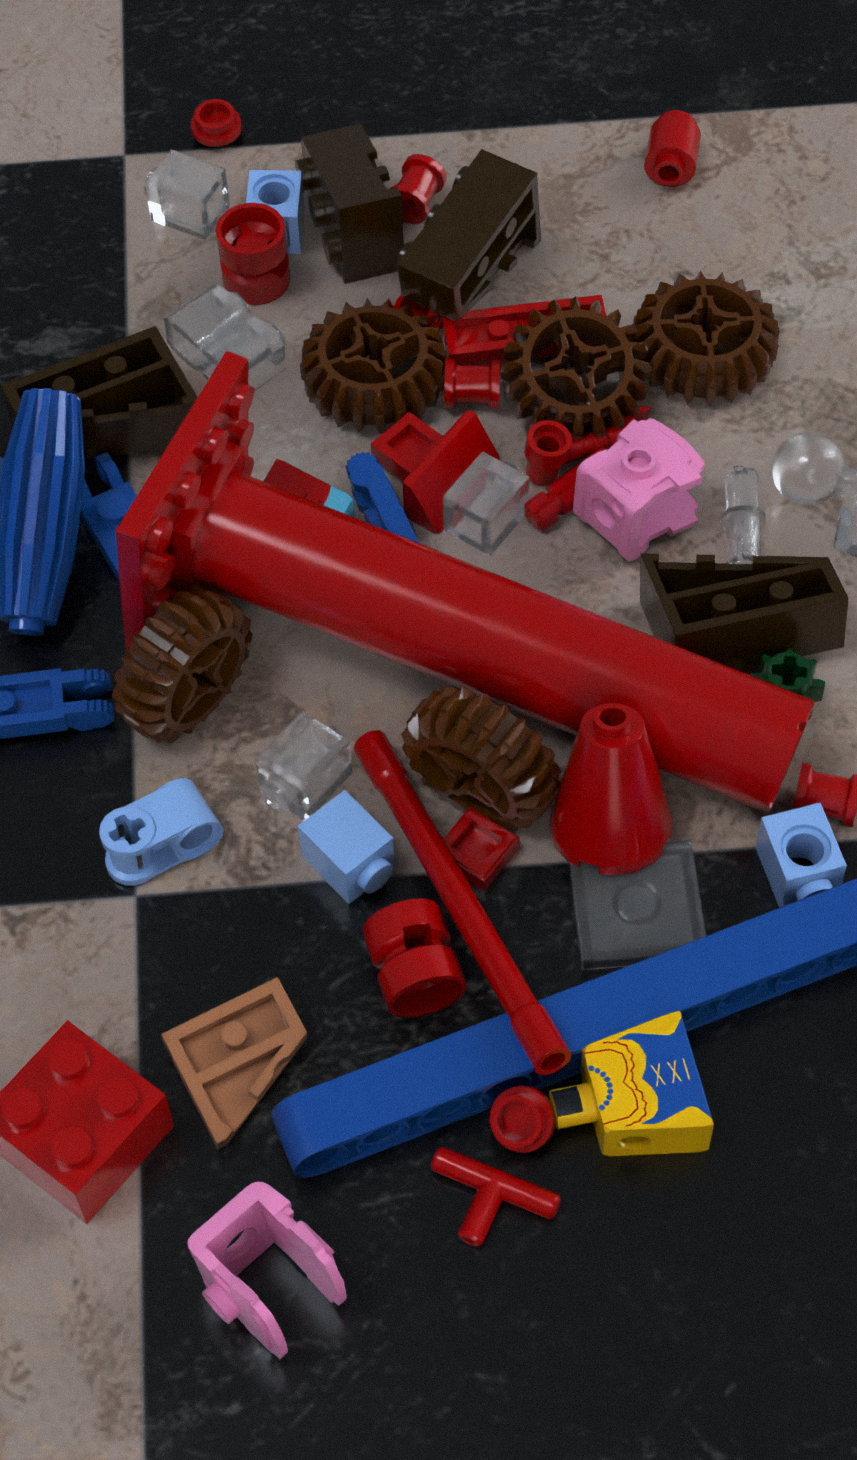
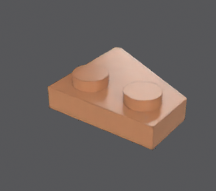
(235, 1055)

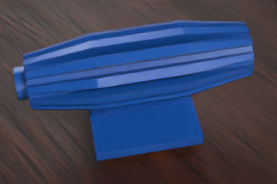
(40, 508)

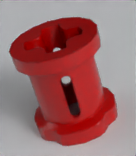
(419, 182)
(472, 384)
(834, 792)

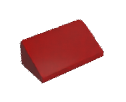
(441, 469)

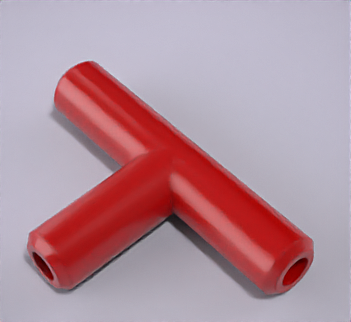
(491, 1188)

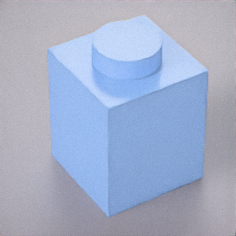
(347, 847)

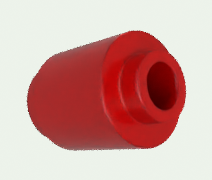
(672, 149)

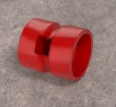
(253, 252)
(414, 959)

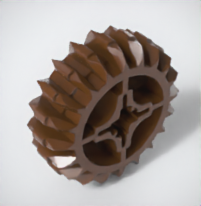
(707, 337)
(612, 354)
(373, 365)
(182, 664)
(481, 757)

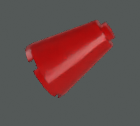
(611, 795)

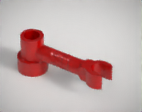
(552, 446)

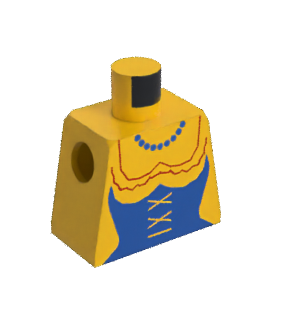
(640, 1092)

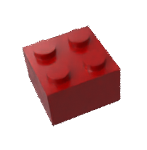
(80, 1121)

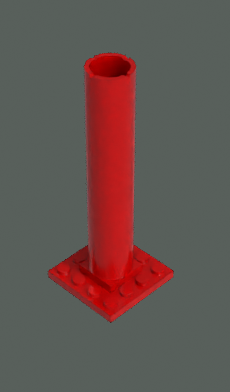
(540, 656)

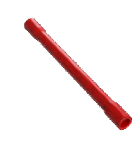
(527, 1017)

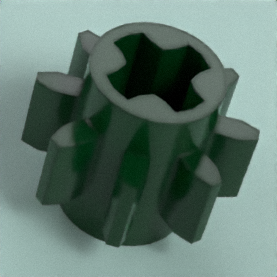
(792, 673)

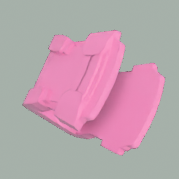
(639, 487)
(265, 1220)

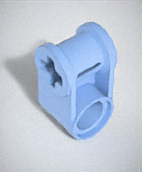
(162, 828)

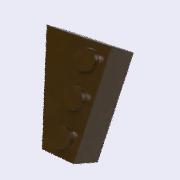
(352, 203)
(471, 236)
(127, 392)
(745, 608)

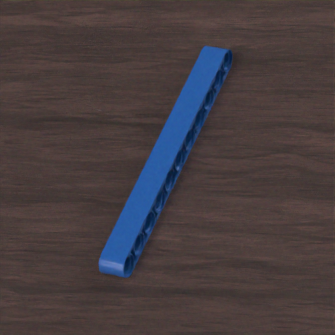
(475, 1065)

